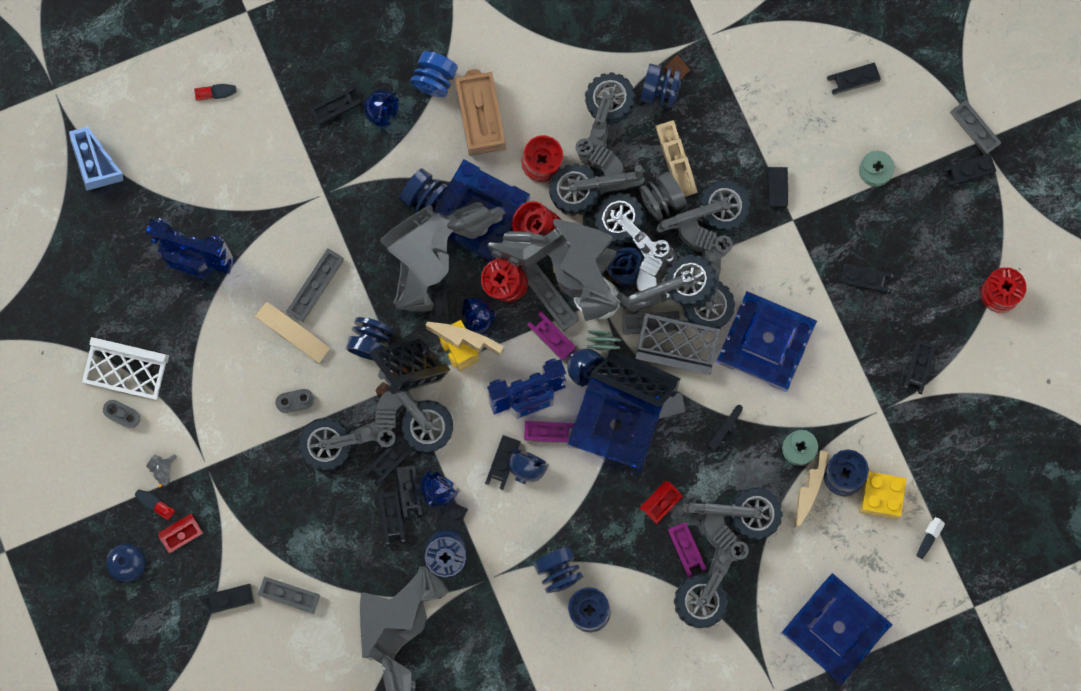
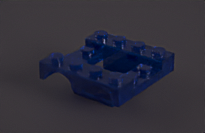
(460, 195)
(190, 254)
(751, 322)
(530, 395)
(637, 420)
(833, 604)

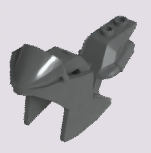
(422, 249)
(577, 258)
(394, 622)

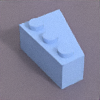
(93, 161)

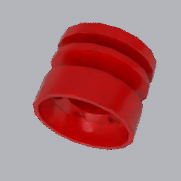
(541, 148)
(534, 218)
(513, 285)
(1000, 299)

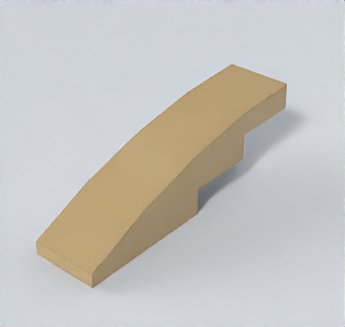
(676, 157)
(292, 332)
(457, 336)
(807, 494)

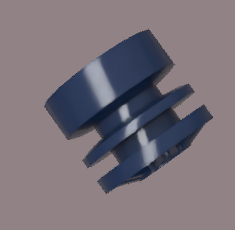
(660, 86)
(421, 191)
(371, 334)
(849, 463)
(449, 542)
(558, 570)
(579, 604)

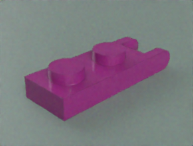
(552, 337)
(547, 431)
(686, 548)

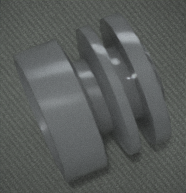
(659, 198)

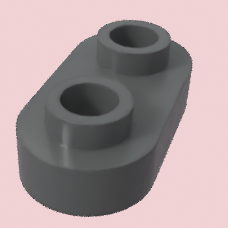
(295, 402)
(122, 413)

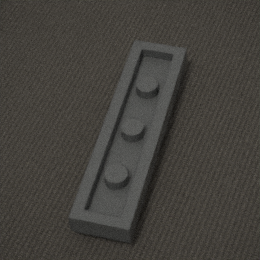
(315, 285)
(550, 297)

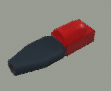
(216, 91)
(153, 503)

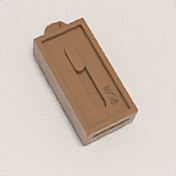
(480, 112)

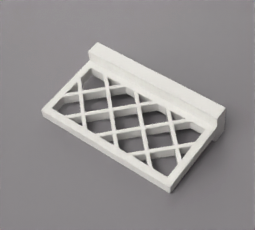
(129, 352)

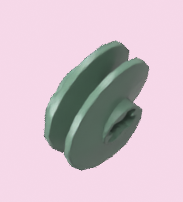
(868, 172)
(602, 340)
(804, 456)

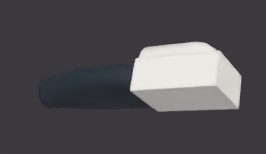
(932, 532)

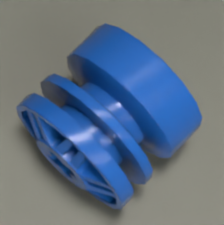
(434, 74)

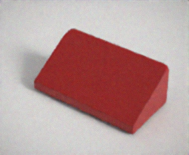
(661, 502)
(180, 533)

